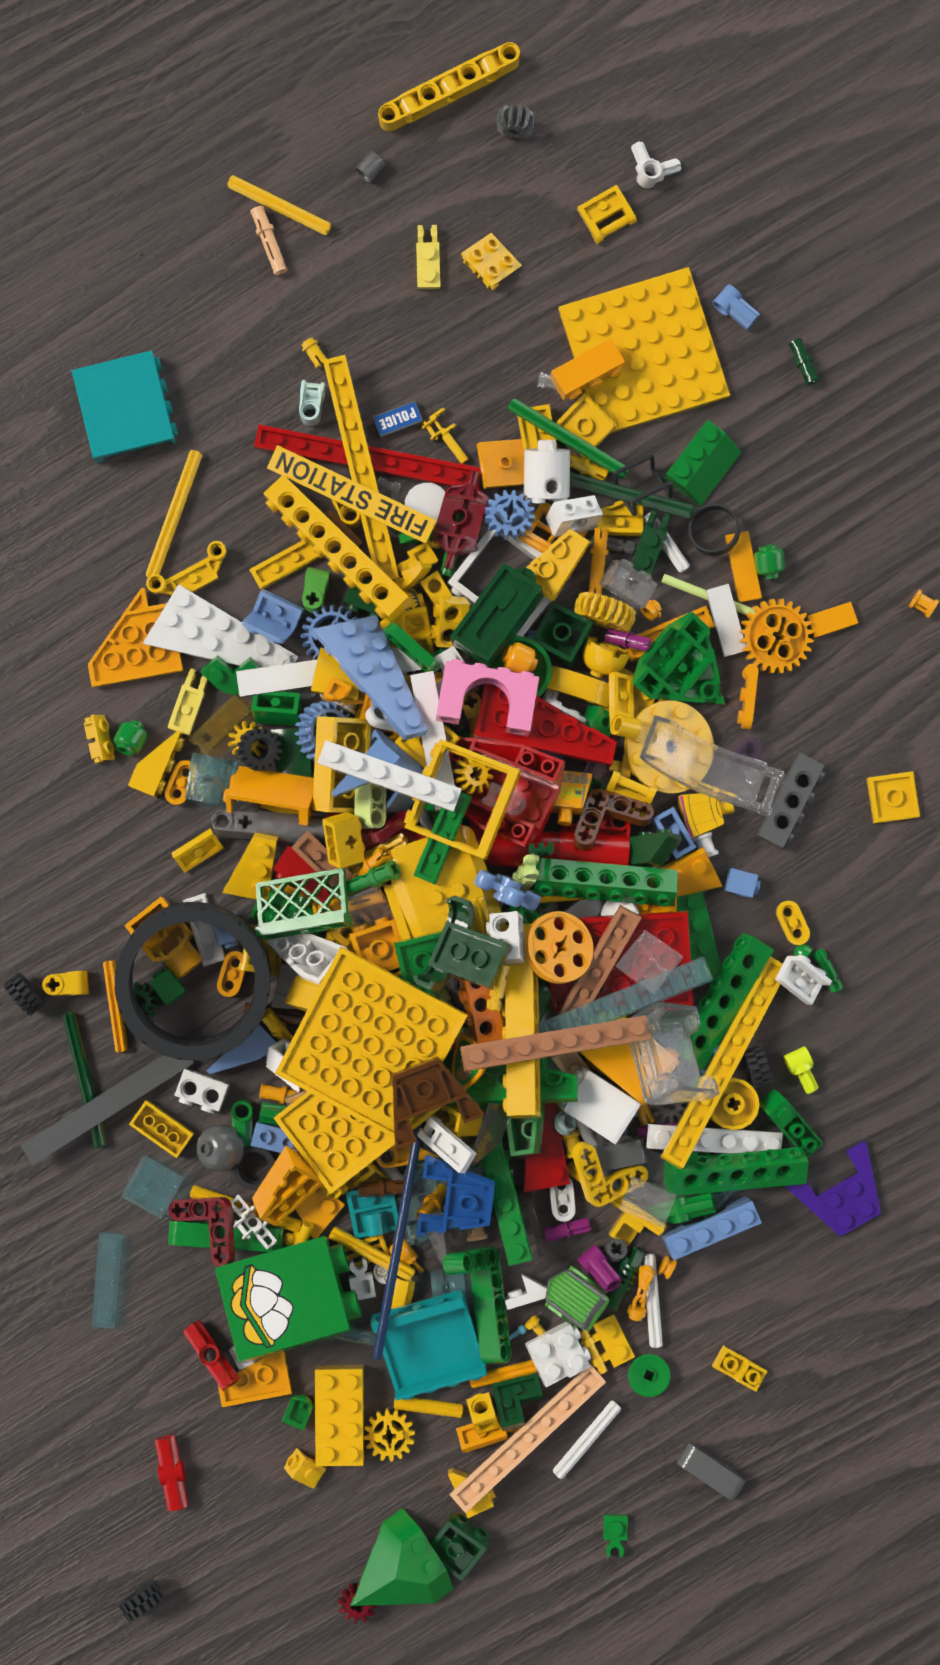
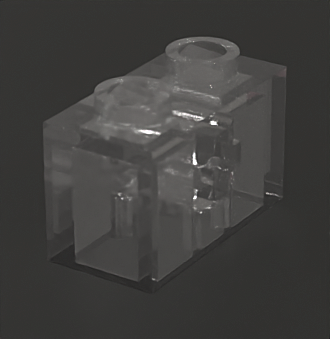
(616, 582)

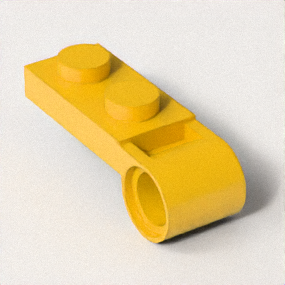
(622, 706)

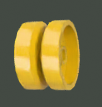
(743, 1111)

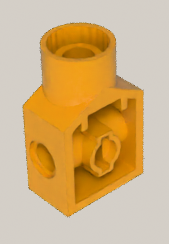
(168, 944)

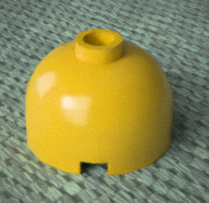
(603, 657)

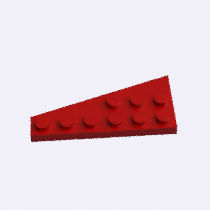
(549, 732)

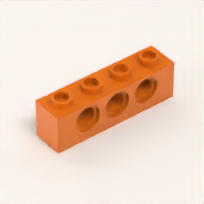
(468, 996)

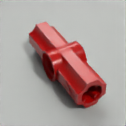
(220, 1366)
(171, 1472)

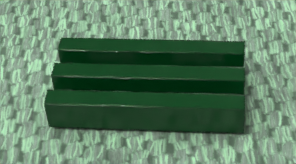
(541, 851)

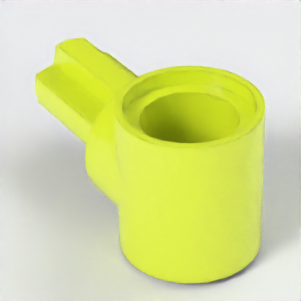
(799, 1063)

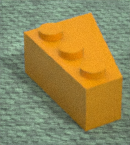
(285, 1187)

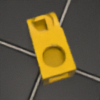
(434, 587)

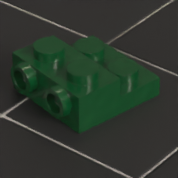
(459, 1544)

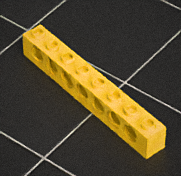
(285, 491)

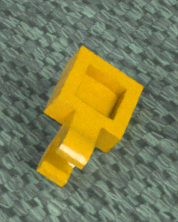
(420, 553)

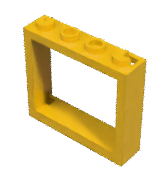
(513, 775)

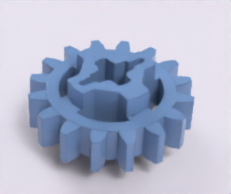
(498, 512)

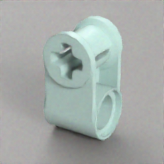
(312, 398)

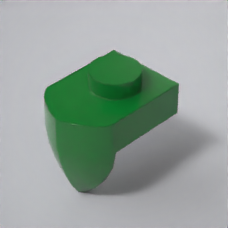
(298, 1411)

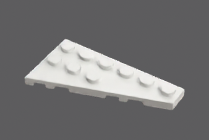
(205, 631)

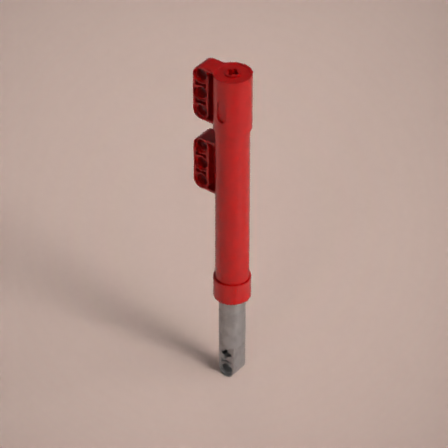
(609, 848)

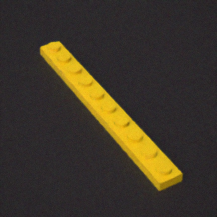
(359, 459)
(724, 1064)

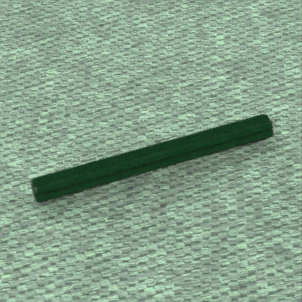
(628, 494)
(82, 1072)

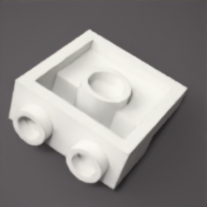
(558, 1353)

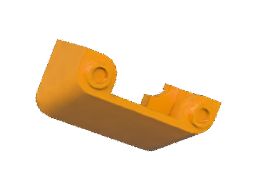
(620, 1066)

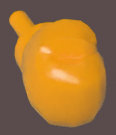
(408, 1256)

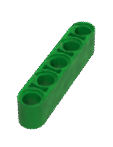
(197, 1235)

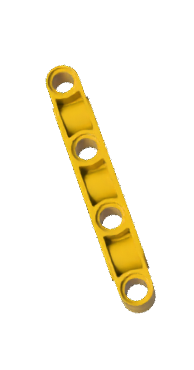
(449, 86)

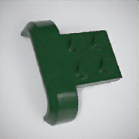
(463, 951)

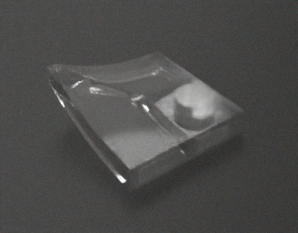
(649, 962)

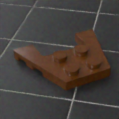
(424, 1089)

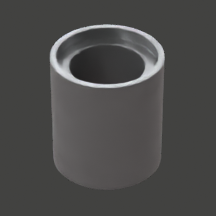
(370, 166)

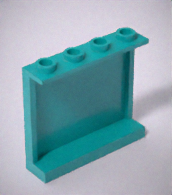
(124, 405)
(431, 1345)

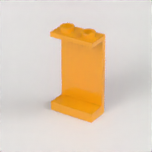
(271, 789)

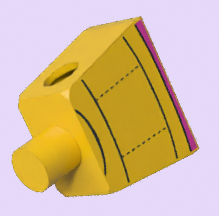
(702, 813)

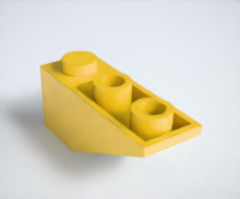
(152, 770)

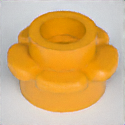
(652, 610)

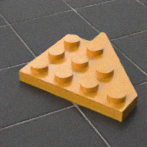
(122, 653)

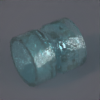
(439, 1278)

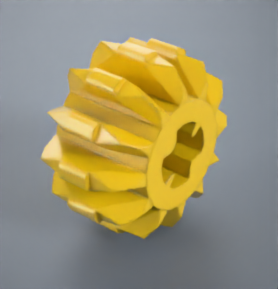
(255, 746)
(479, 779)

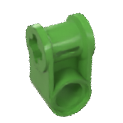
(315, 585)

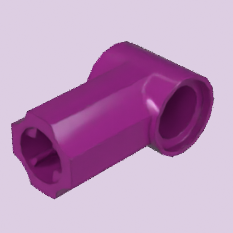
(596, 1265)

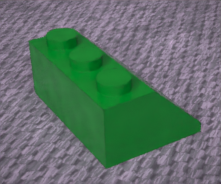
(703, 463)

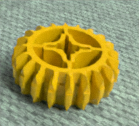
(605, 611)

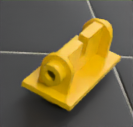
(102, 748)

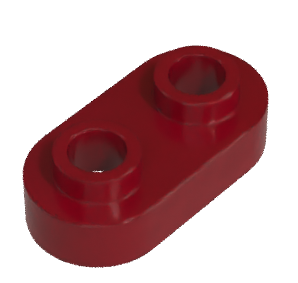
(393, 824)

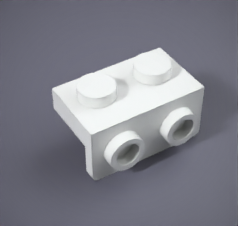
(802, 978)

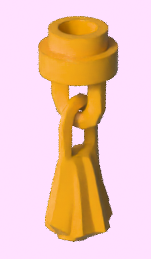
(635, 1311)

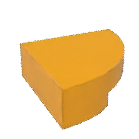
(336, 690)

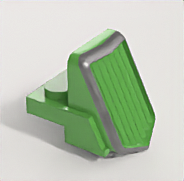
(576, 1298)

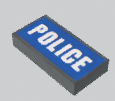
(397, 419)

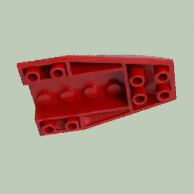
(538, 783)

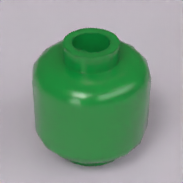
(769, 561)
(130, 738)

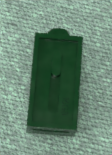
(498, 614)

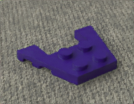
(847, 1202)

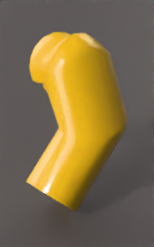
(299, 1237)

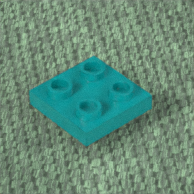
(372, 1214)

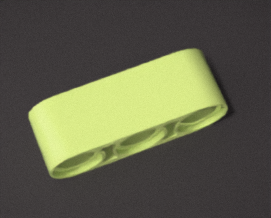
(371, 806)

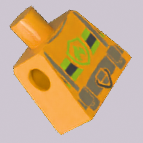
(572, 796)

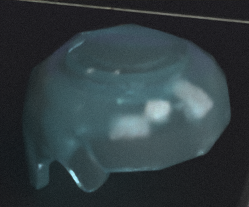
(421, 1185)

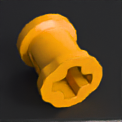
(923, 603)

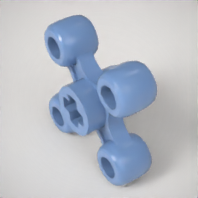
(507, 890)

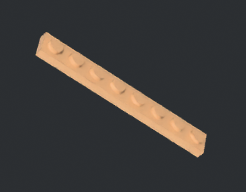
(527, 1438)

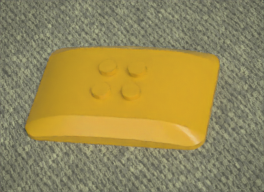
(424, 902)

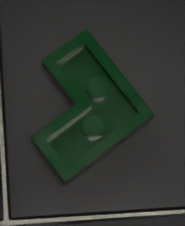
(510, 1395)

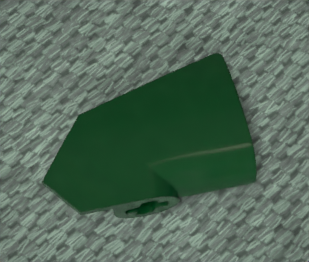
(291, 759)

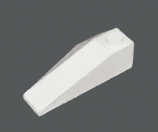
(306, 954)

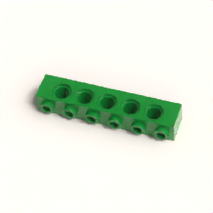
(606, 882)
(733, 994)
(737, 1171)

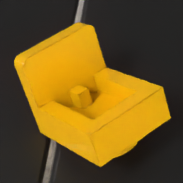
(304, 1469)

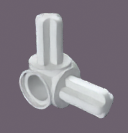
(648, 164)

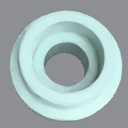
(564, 1123)

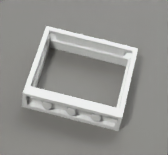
(459, 590)

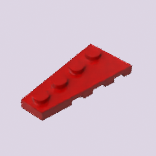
(549, 1166)

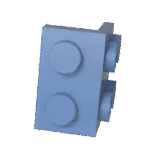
(273, 617)

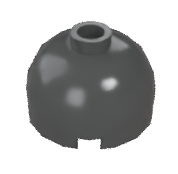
(220, 1148)

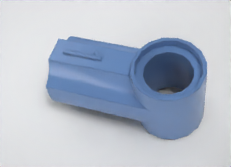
(731, 303)

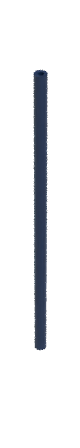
(397, 1246)

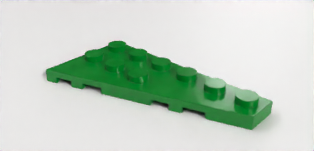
(489, 1088)

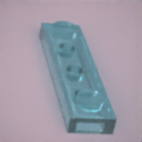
(107, 1280)

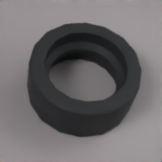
(237, 1170)

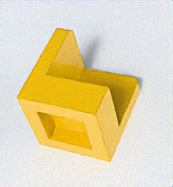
(625, 1228)

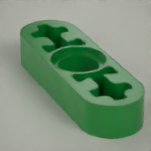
(411, 648)

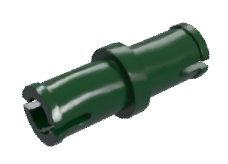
(803, 361)

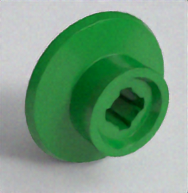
(645, 1386)

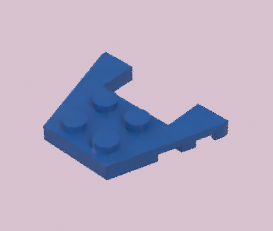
(467, 1199)

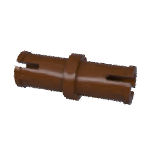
(380, 1188)

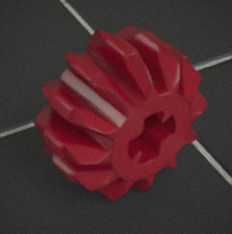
(354, 1611)

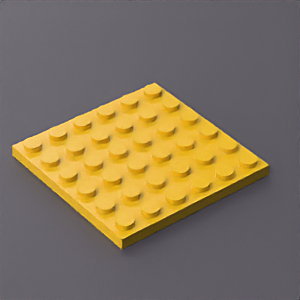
(663, 345)
(362, 1032)

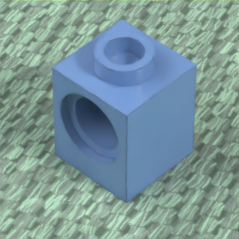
(741, 883)

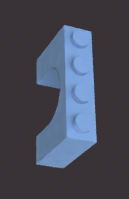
(736, 1217)

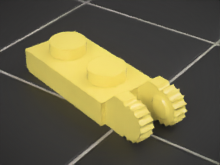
(428, 261)
(188, 705)

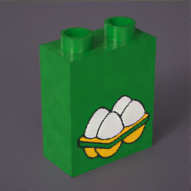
(287, 1298)

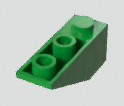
(790, 1122)

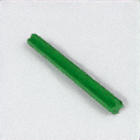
(566, 437)

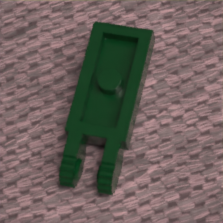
(651, 544)

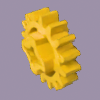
(379, 1434)

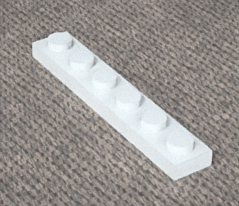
(389, 776)
(718, 1139)

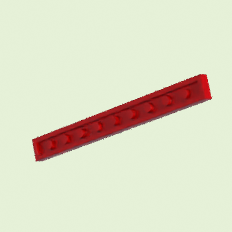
(382, 460)

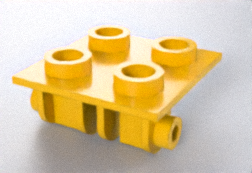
(490, 261)

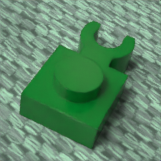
(615, 1530)

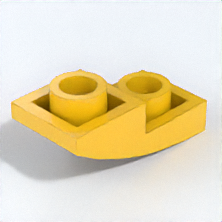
(413, 575)
(739, 1368)

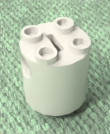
(549, 467)

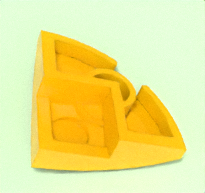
(416, 625)

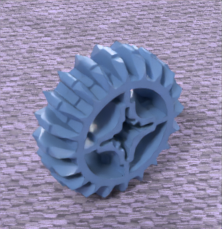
(337, 616)
(308, 724)

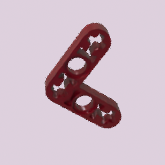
(212, 1214)

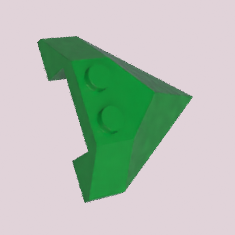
(680, 664)
(402, 1567)

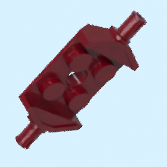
(461, 536)

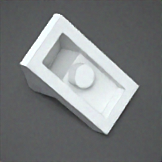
(534, 1292)

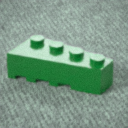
(526, 1133)

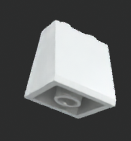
(601, 1105)

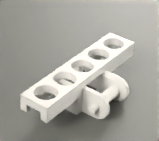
(238, 1224)

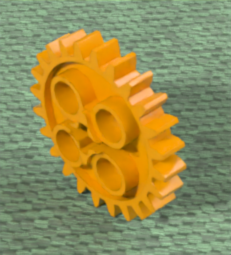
(794, 645)

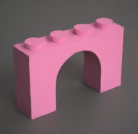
(518, 687)

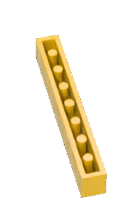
(522, 1019)

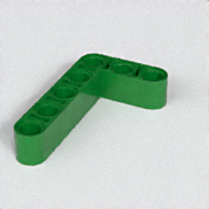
(488, 1298)

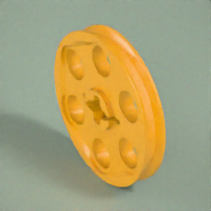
(568, 945)

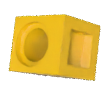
(486, 1421)

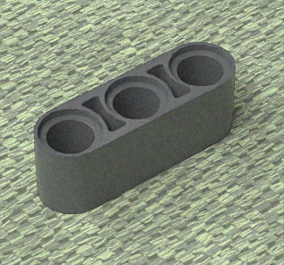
(620, 1155)
(711, 1471)

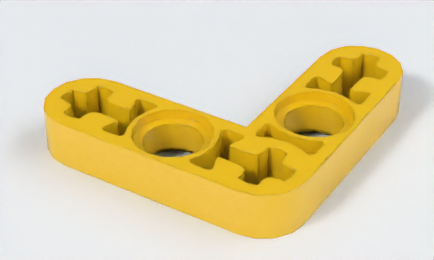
(599, 1182)

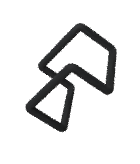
(663, 486)

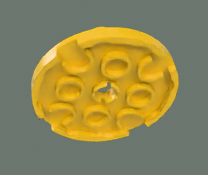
(684, 716)

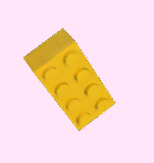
(348, 733)
(339, 1415)

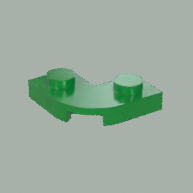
(225, 677)

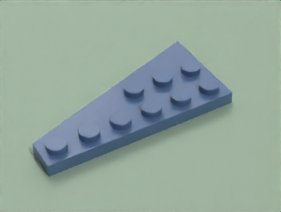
(373, 668)

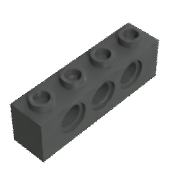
(801, 766)

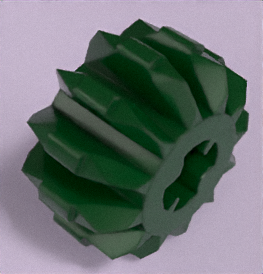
(148, 996)

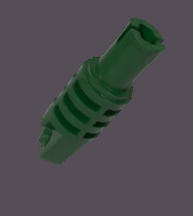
(628, 1273)

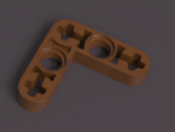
(607, 808)

